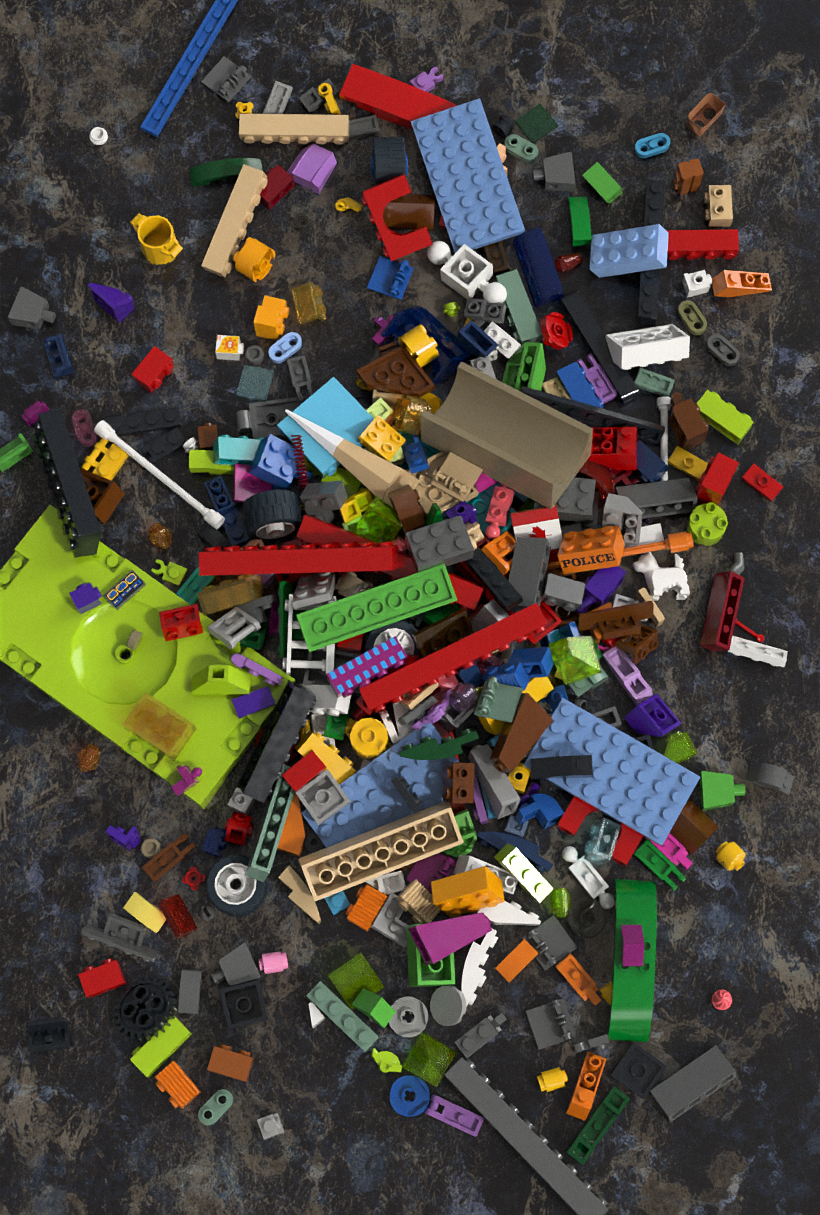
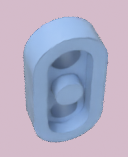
(283, 346)

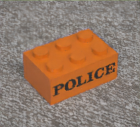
(591, 549)

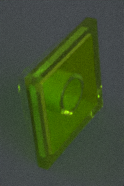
(378, 522)
(575, 658)
(429, 1059)

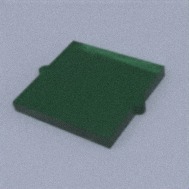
(536, 123)

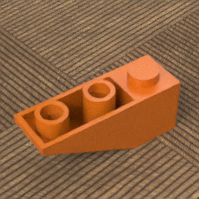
(740, 283)
(293, 833)
(586, 1086)

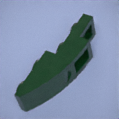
(430, 750)

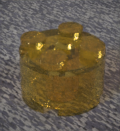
(408, 412)

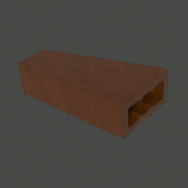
(520, 735)

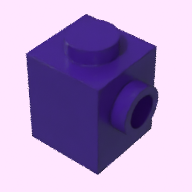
(466, 511)
(86, 597)

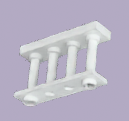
(326, 664)

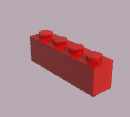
(702, 244)

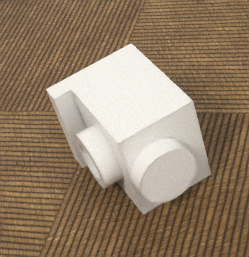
(693, 287)

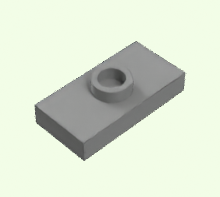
(278, 98)

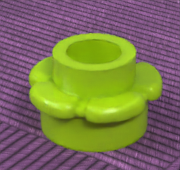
(451, 309)

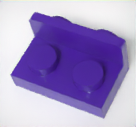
(125, 840)

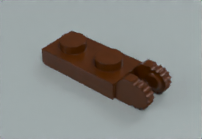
(167, 859)

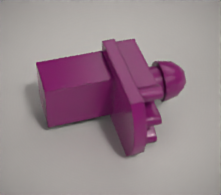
(380, 322)
(189, 779)

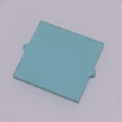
(255, 383)

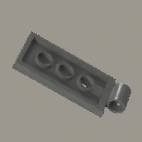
(259, 413)

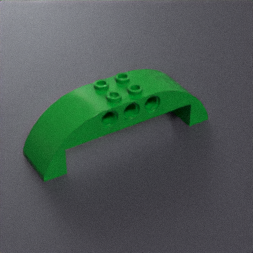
(633, 985)

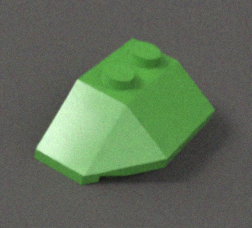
(526, 367)

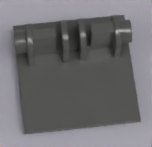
(226, 79)
(550, 942)
(551, 1023)

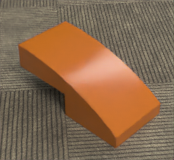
(516, 961)

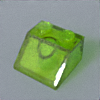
(353, 977)

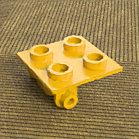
(382, 438)

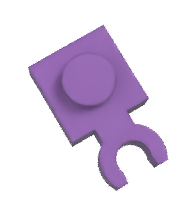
(426, 82)

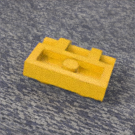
(109, 464)

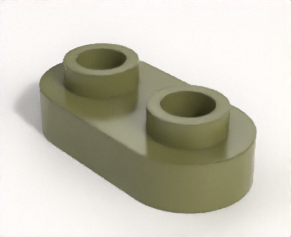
(693, 318)

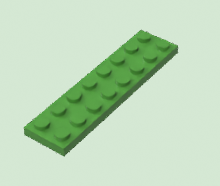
(376, 607)

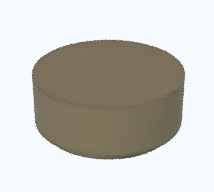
(134, 640)
(150, 847)

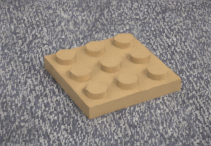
(431, 494)

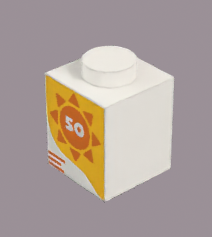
(229, 347)

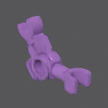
(434, 713)

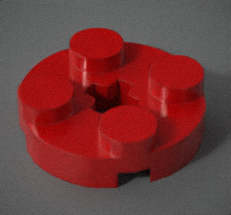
(550, 326)

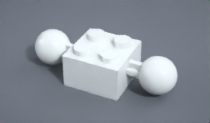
(466, 272)

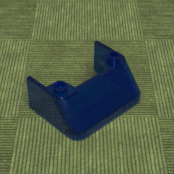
(449, 351)

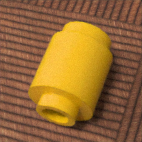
(552, 1079)

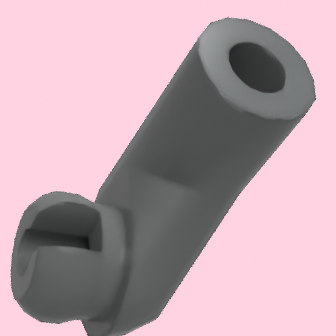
(738, 566)

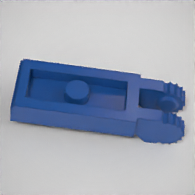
(415, 455)

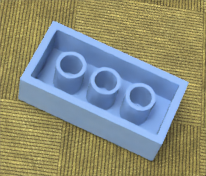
(629, 251)

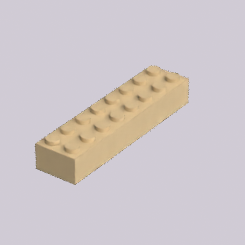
(381, 850)

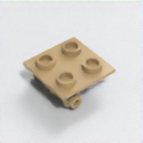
(456, 476)

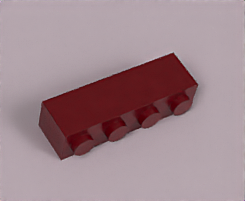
(722, 611)

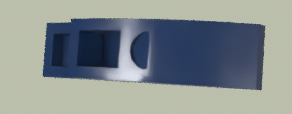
(225, 506)
(528, 849)

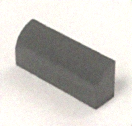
(661, 497)
(529, 570)
(693, 1083)

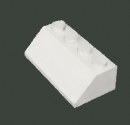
(648, 346)

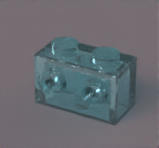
(602, 842)

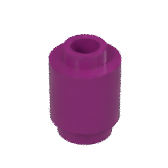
(31, 413)

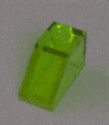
(679, 747)

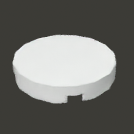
(389, 726)

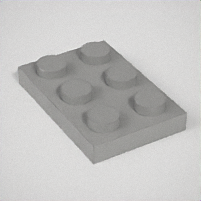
(314, 589)

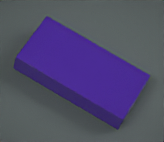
(253, 702)

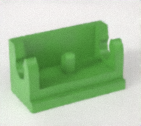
(603, 183)
(14, 452)

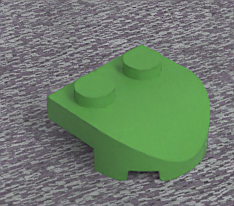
(467, 833)

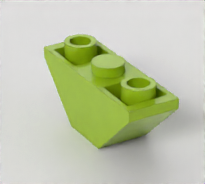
(220, 680)

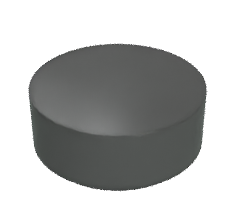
(254, 354)

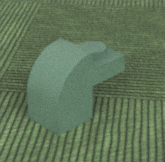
(586, 684)

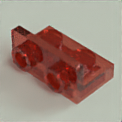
(177, 916)

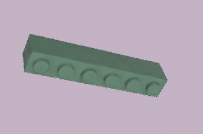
(270, 829)

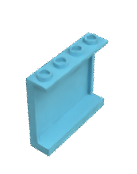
(333, 410)

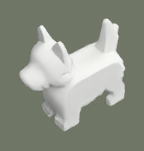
(663, 579)

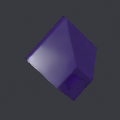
(112, 300)
(652, 717)

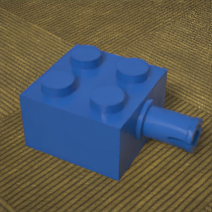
(276, 462)

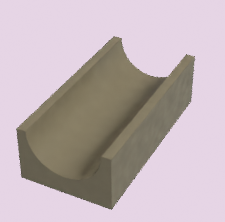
(508, 436)

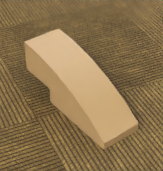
(300, 893)

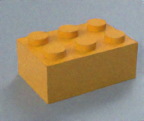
(467, 892)

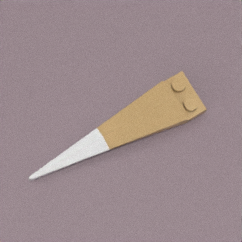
(371, 470)

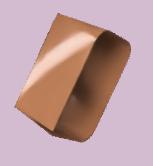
(708, 101)

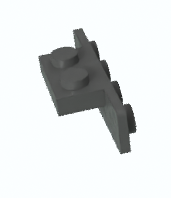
(123, 935)

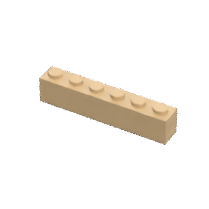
(294, 128)
(234, 221)

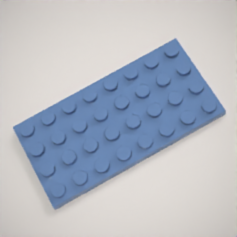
(467, 176)
(627, 777)
(375, 797)

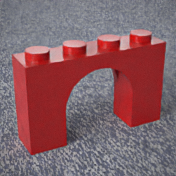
(395, 243)
(576, 813)

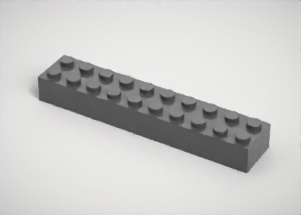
(524, 1141)

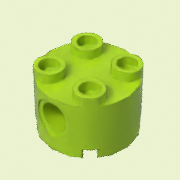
(707, 524)

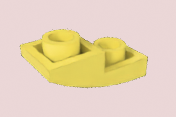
(145, 912)

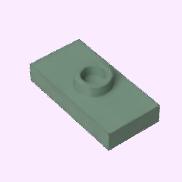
(654, 382)

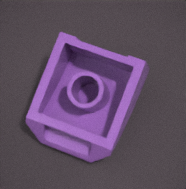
(313, 167)

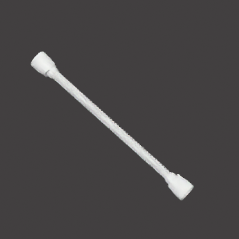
(212, 517)

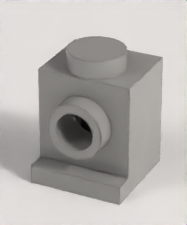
(270, 1126)

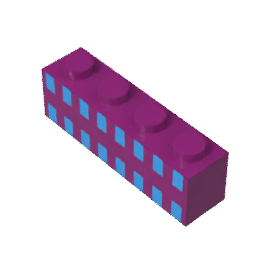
(366, 667)

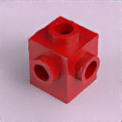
(238, 828)

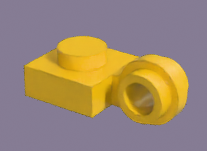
(331, 105)

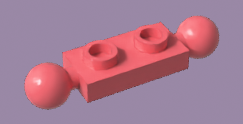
(498, 510)

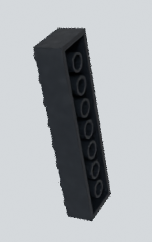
(67, 484)

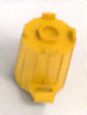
(156, 238)
(368, 738)

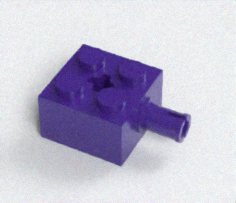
(601, 587)

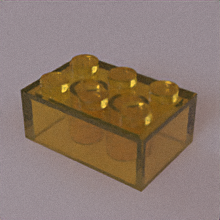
(231, 594)
(159, 726)

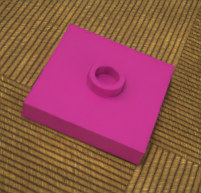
(247, 484)

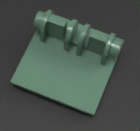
(498, 700)

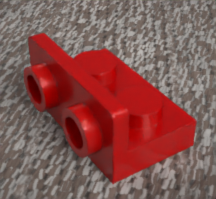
(181, 622)

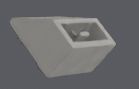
(623, 512)

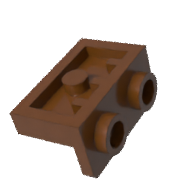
(639, 644)

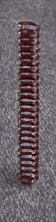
(300, 465)

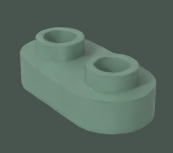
(520, 148)
(215, 1107)

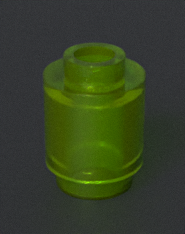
(560, 902)

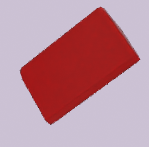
(303, 770)

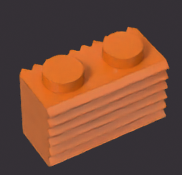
(366, 908)
(177, 1085)

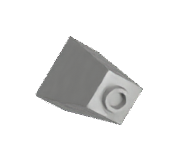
(495, 784)

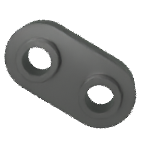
(725, 348)

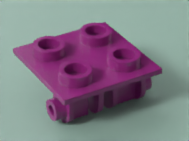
(432, 869)

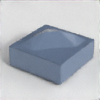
(514, 828)

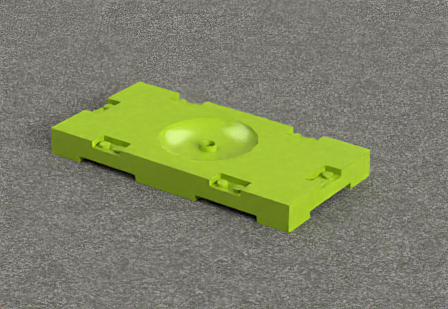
(81, 660)

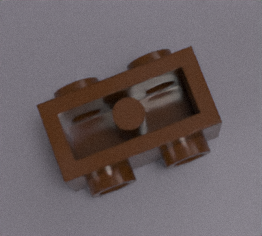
(458, 782)

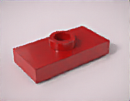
(762, 482)

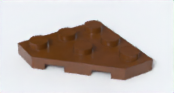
(397, 374)

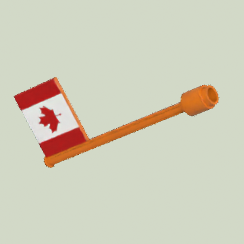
(545, 524)

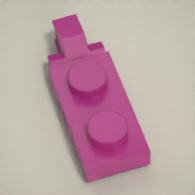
(674, 851)

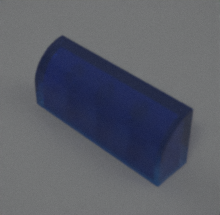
(538, 267)

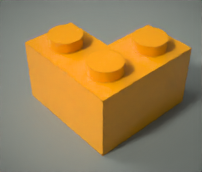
(270, 318)

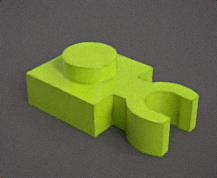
(172, 573)

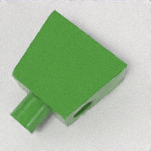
(718, 790)

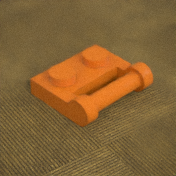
(500, 548)

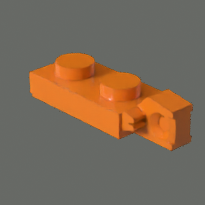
(578, 979)

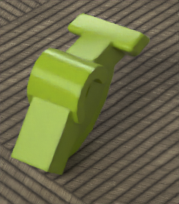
(386, 1061)

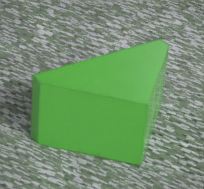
(374, 1007)

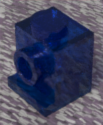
(214, 842)

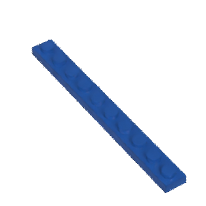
(187, 66)

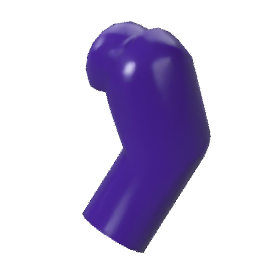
(532, 789)

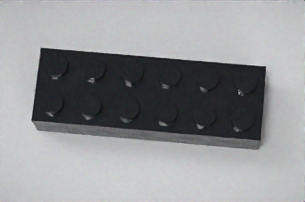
(277, 741)

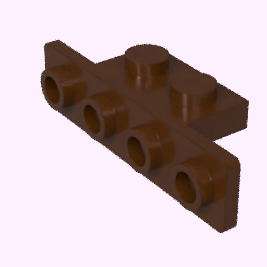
(617, 620)

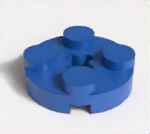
(398, 1094)

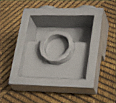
(323, 797)

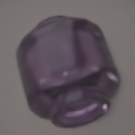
(463, 696)

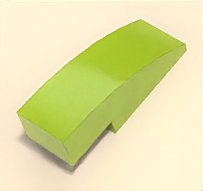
(203, 462)

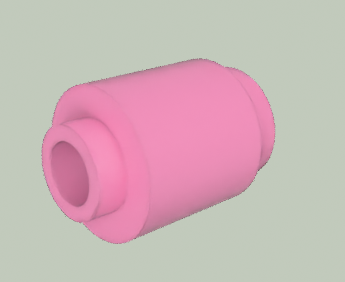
(273, 962)

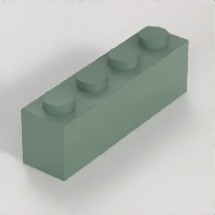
(519, 309)
(342, 1016)

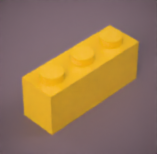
(339, 768)

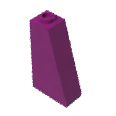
(446, 936)

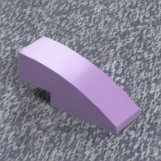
(628, 675)

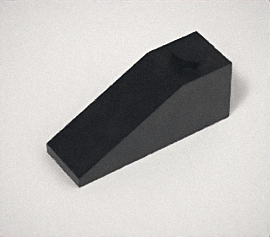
(562, 767)

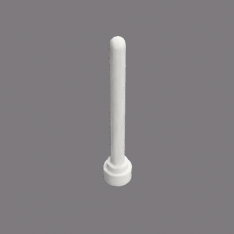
(664, 405)

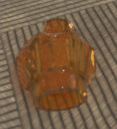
(160, 536)
(89, 758)

